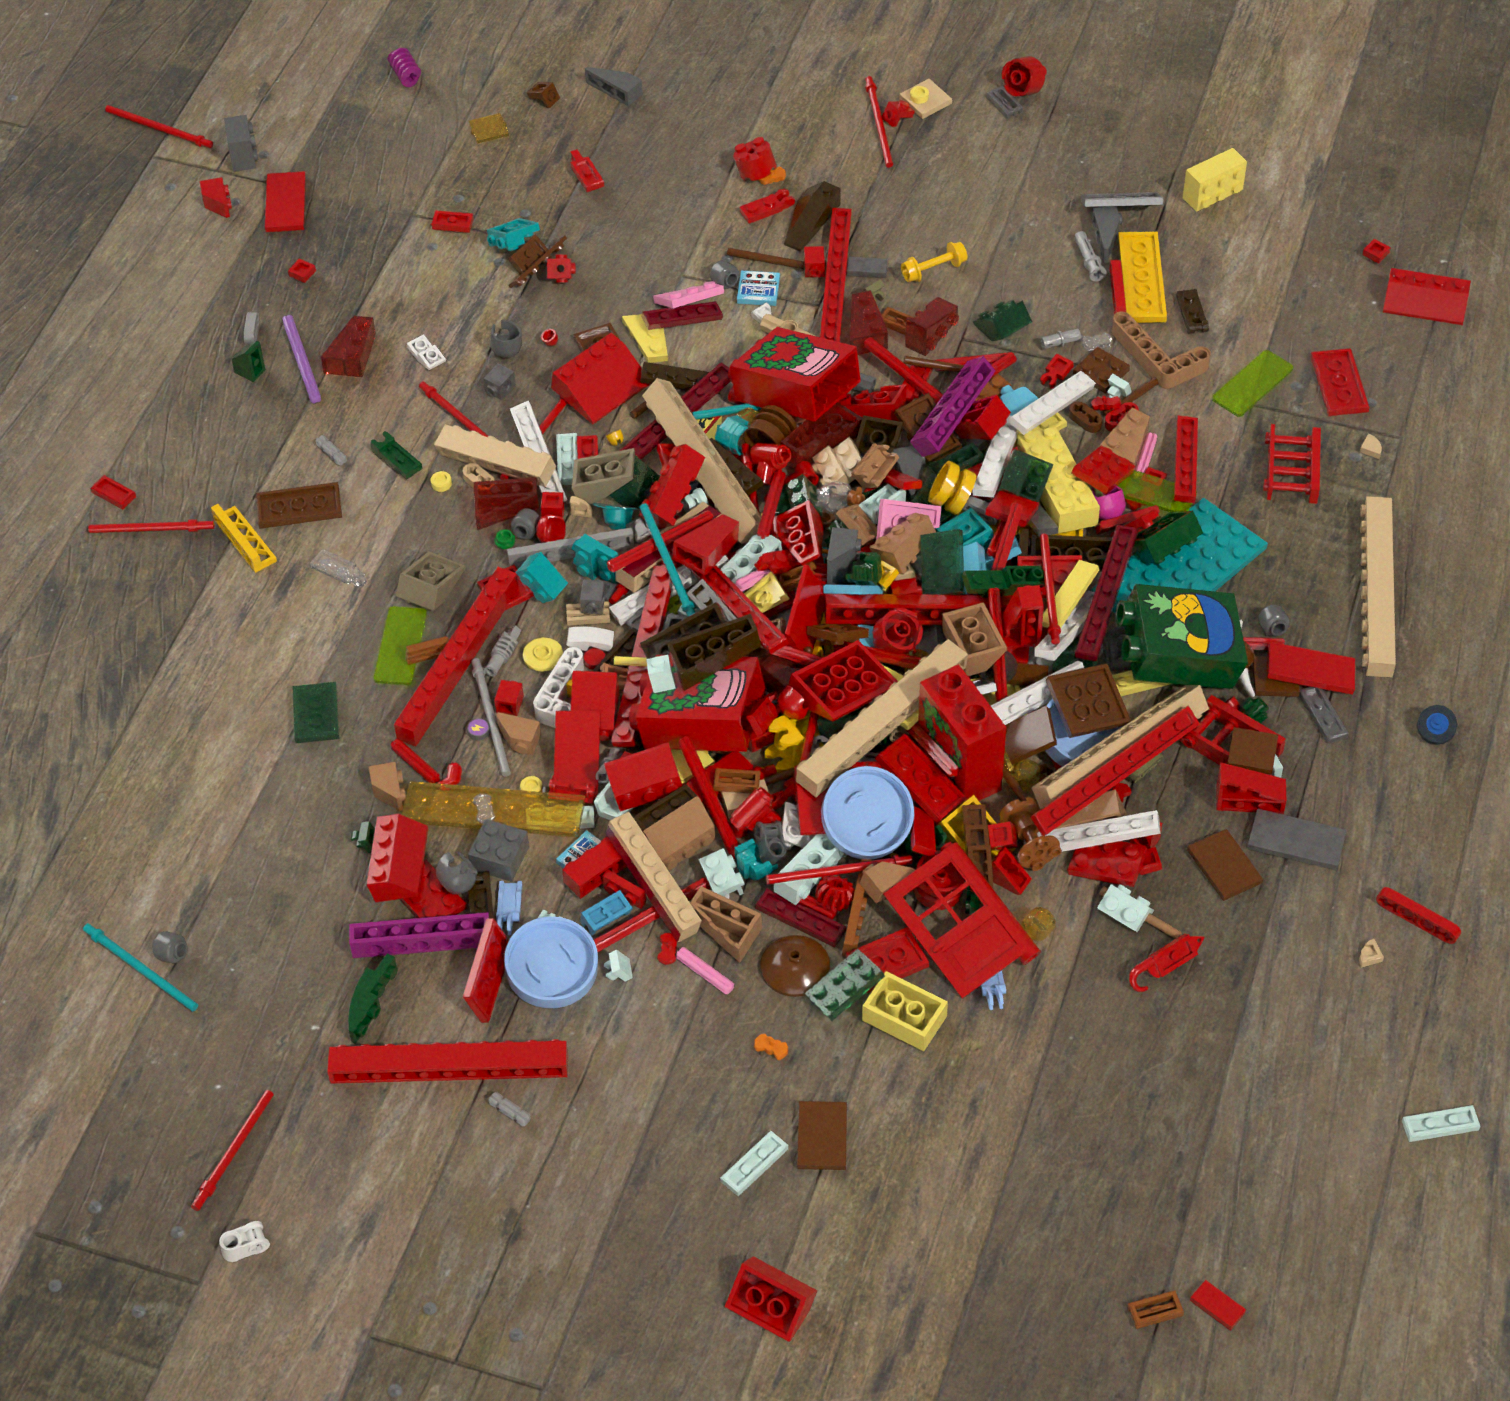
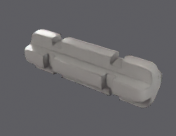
(331, 450)
(509, 1109)

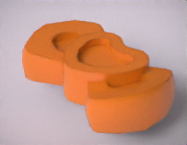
(775, 176)
(771, 1046)

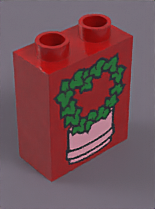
(795, 373)
(708, 712)
(965, 729)

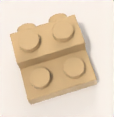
(838, 462)

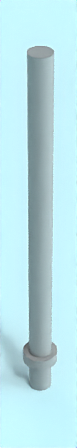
(479, 673)

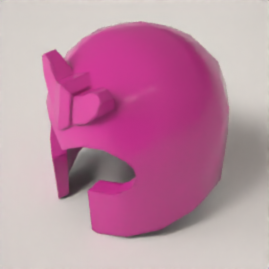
(1111, 504)

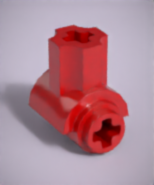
(769, 459)
(754, 809)

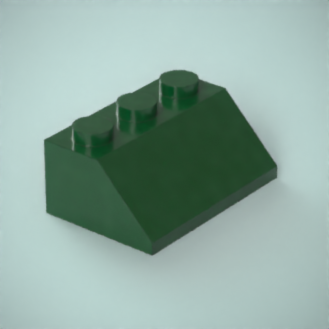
(1166, 536)

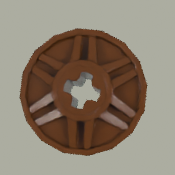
(769, 426)

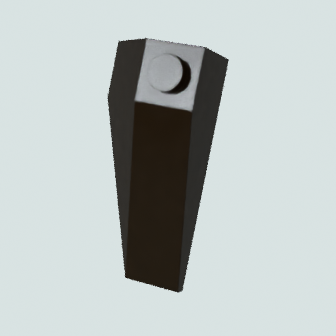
(811, 214)
(876, 431)
(699, 621)

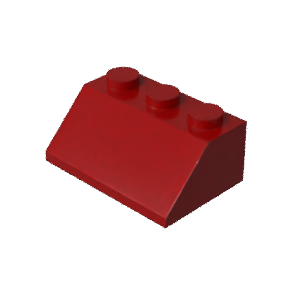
(643, 776)
(770, 1298)

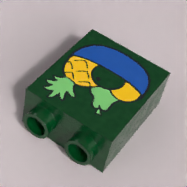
(1182, 636)

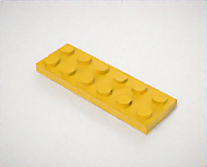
(1142, 276)

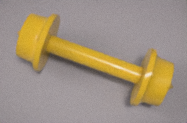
(955, 253)

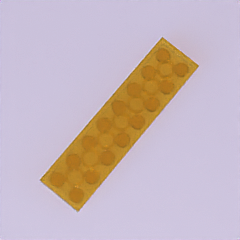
(525, 810)

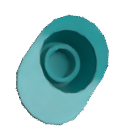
(616, 516)

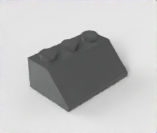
(843, 550)

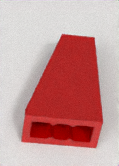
(707, 544)

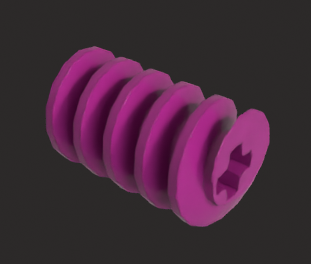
(404, 66)

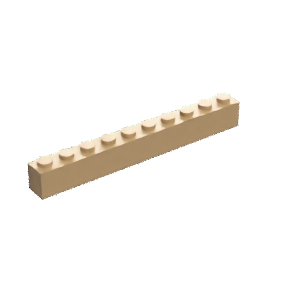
(714, 473)
(1378, 588)
(875, 721)
(1098, 755)

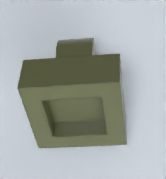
(875, 289)

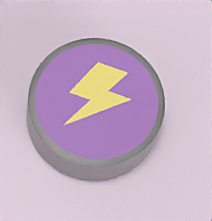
(478, 729)

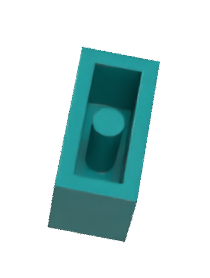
(541, 577)

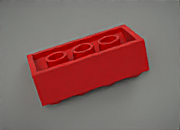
(1426, 296)
(396, 858)

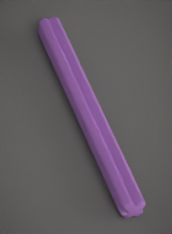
(301, 359)

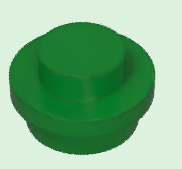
(504, 539)

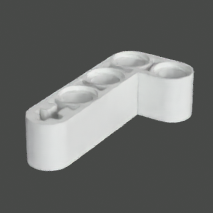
(554, 691)

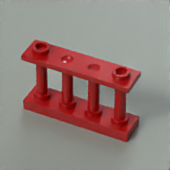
(1311, 472)
(1230, 718)

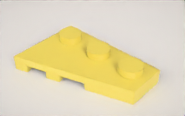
(650, 342)
(767, 593)

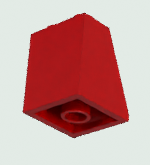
(597, 693)

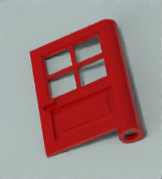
(977, 945)

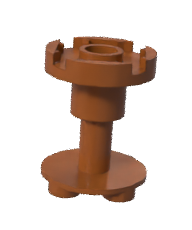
(1037, 849)

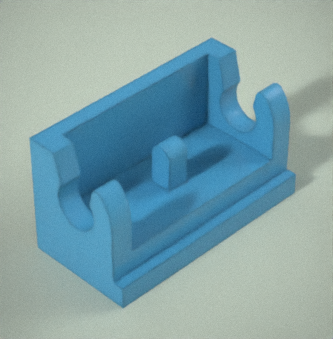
(605, 912)

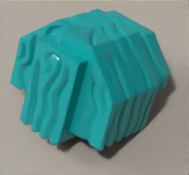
(729, 433)
(749, 862)

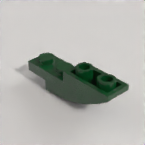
(1006, 579)
(365, 999)

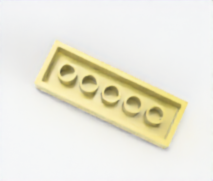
(1065, 495)

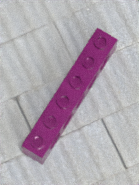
(952, 406)
(416, 935)

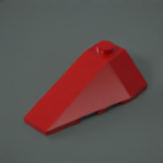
(877, 404)
(801, 531)

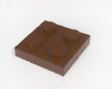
(1100, 366)
(837, 633)

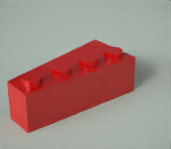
(673, 485)

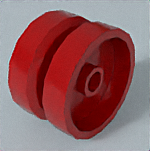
(945, 881)

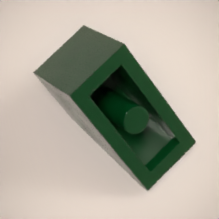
(249, 361)

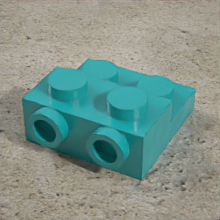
(511, 234)
(973, 528)
(592, 559)

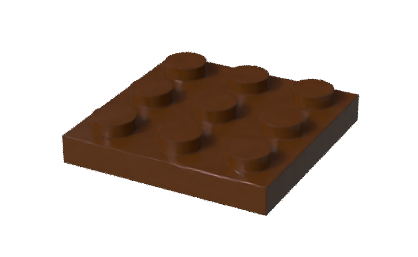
(1088, 700)

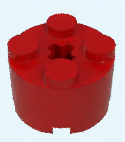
(1023, 76)
(754, 159)
(897, 631)

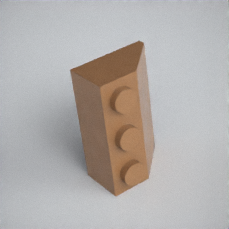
(976, 635)
(681, 833)

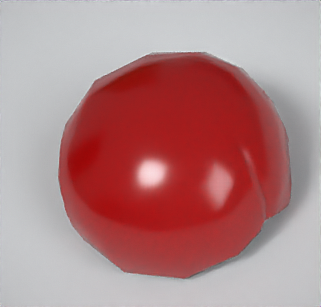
(550, 528)
(791, 704)

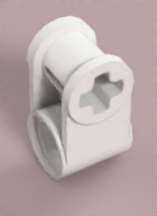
(245, 1242)

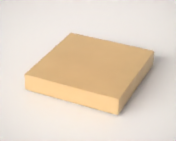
(937, 99)

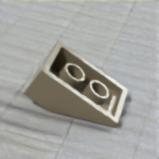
(602, 474)
(429, 580)

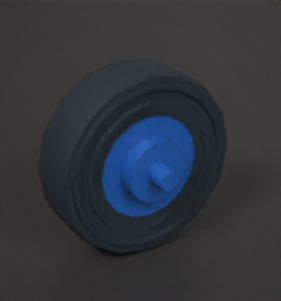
(1437, 724)

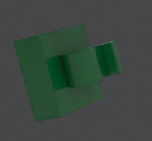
(364, 836)

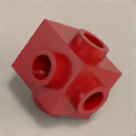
(553, 268)

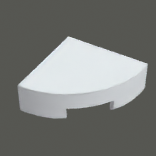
(758, 313)

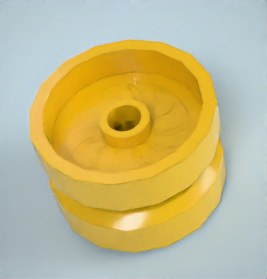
(952, 487)

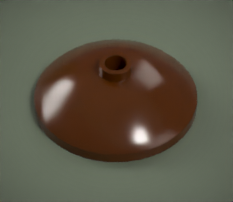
(794, 975)

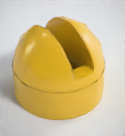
(614, 437)

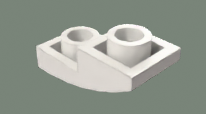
(425, 353)
(590, 636)

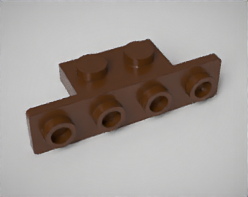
(530, 256)

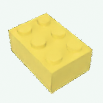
(1214, 179)
(904, 1011)

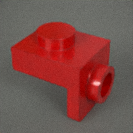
(897, 110)

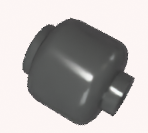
(724, 274)
(525, 523)
(1273, 620)
(169, 947)

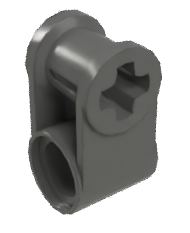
(768, 838)

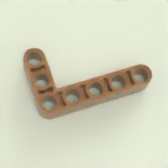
(1153, 359)

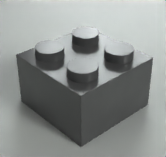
(241, 143)
(499, 849)

